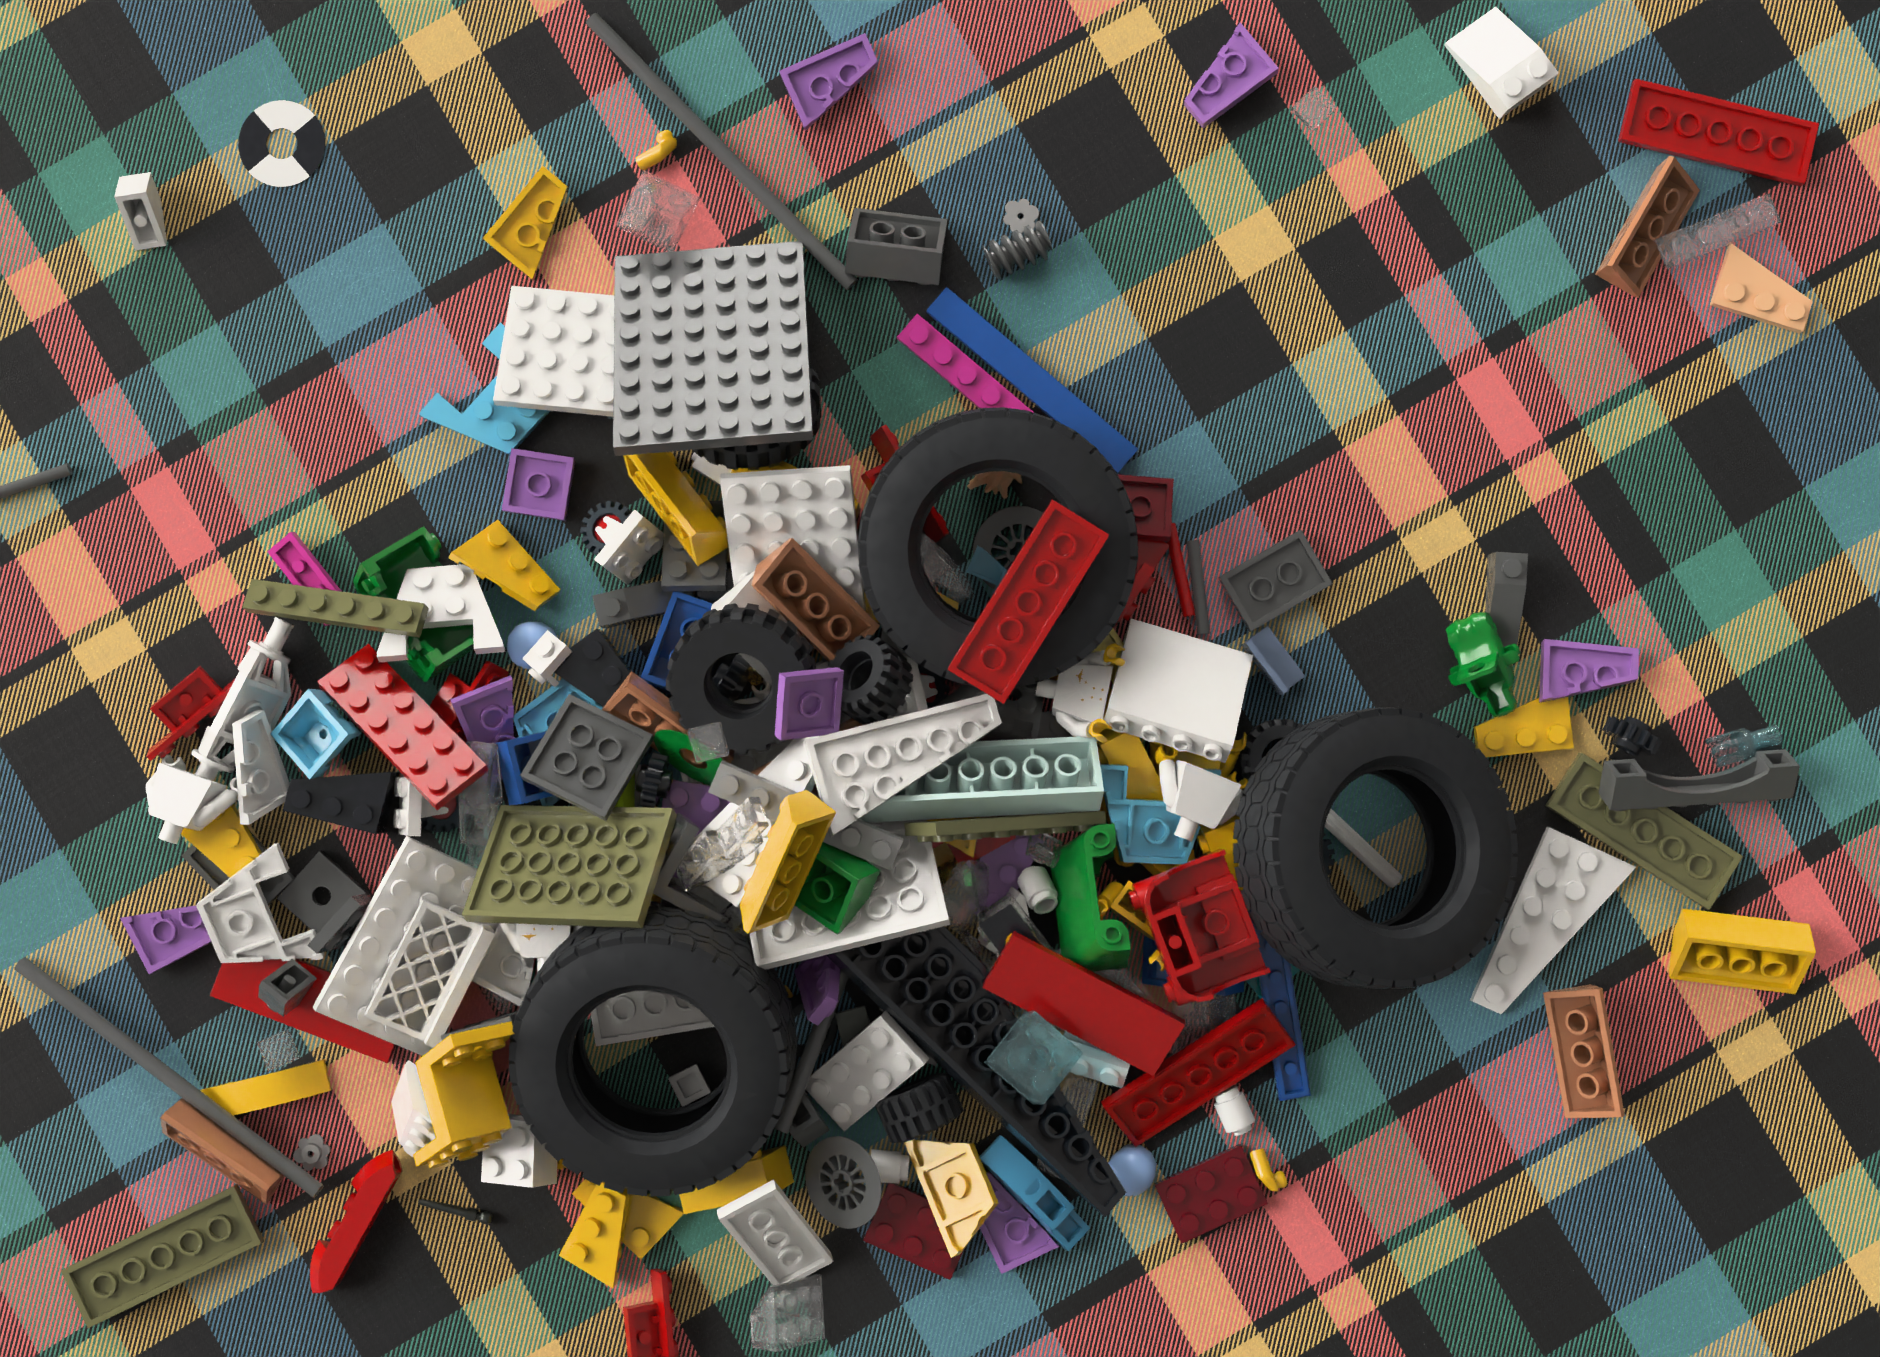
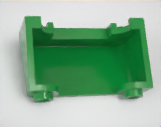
(383, 577)
(1082, 934)

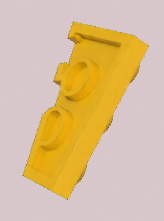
(528, 221)

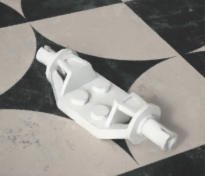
(248, 693)

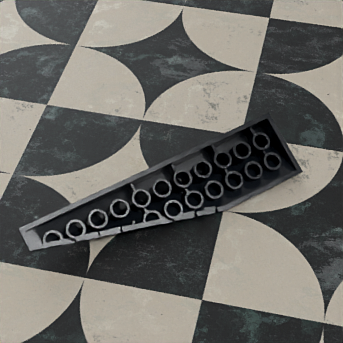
(940, 1002)

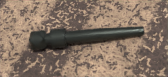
(471, 1213)

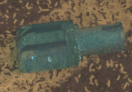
(1741, 744)

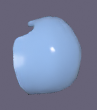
(523, 639)
(1134, 1168)

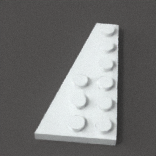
(877, 760)
(789, 770)
(1554, 901)

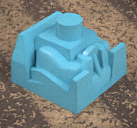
(314, 733)

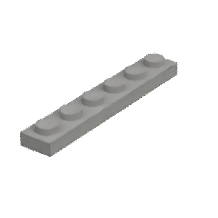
(857, 839)

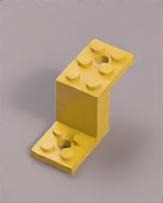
(463, 1095)

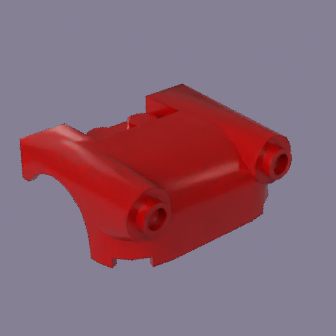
(1200, 928)

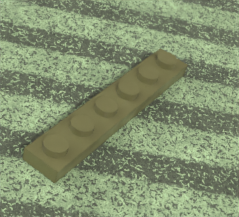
(335, 608)

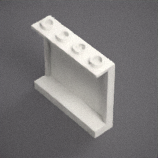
(1178, 691)

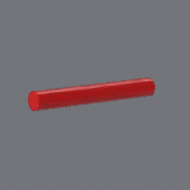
(1180, 573)

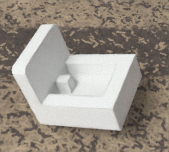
(546, 658)

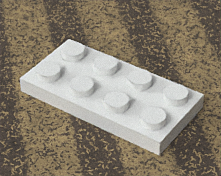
(865, 1071)
(774, 1234)

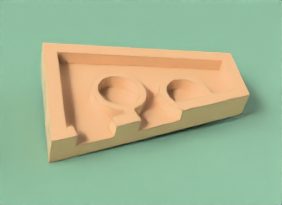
(1758, 293)

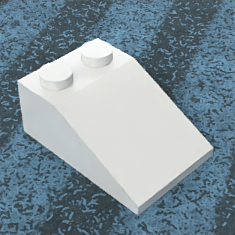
(1501, 61)

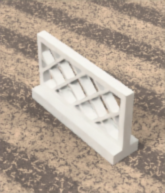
(455, 986)

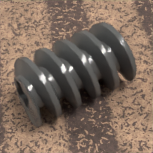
(1018, 249)

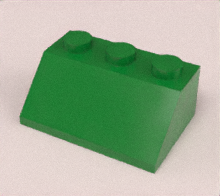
(836, 887)

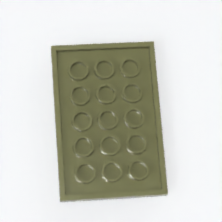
(570, 866)

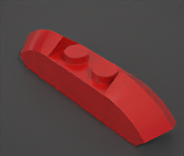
(373, 1188)

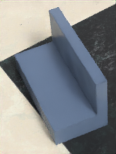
(1273, 660)

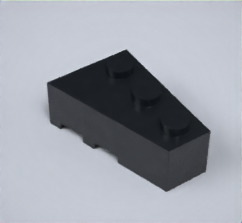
(595, 667)
(345, 800)

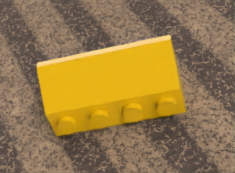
(678, 504)
(785, 860)
(1740, 951)

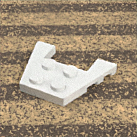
(452, 600)
(241, 919)

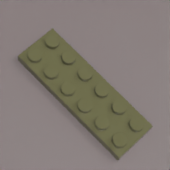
(1003, 826)
(1647, 837)
(162, 1256)

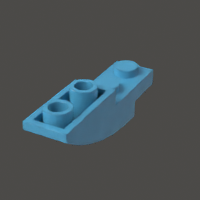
(1034, 1192)

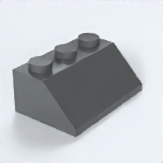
(895, 246)

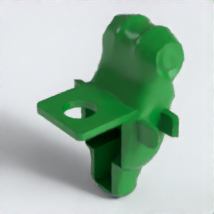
(1483, 662)

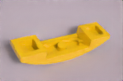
(271, 1088)

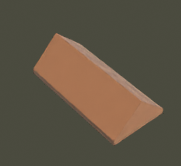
(1655, 214)
(811, 599)
(650, 711)
(1583, 1052)
(220, 1150)

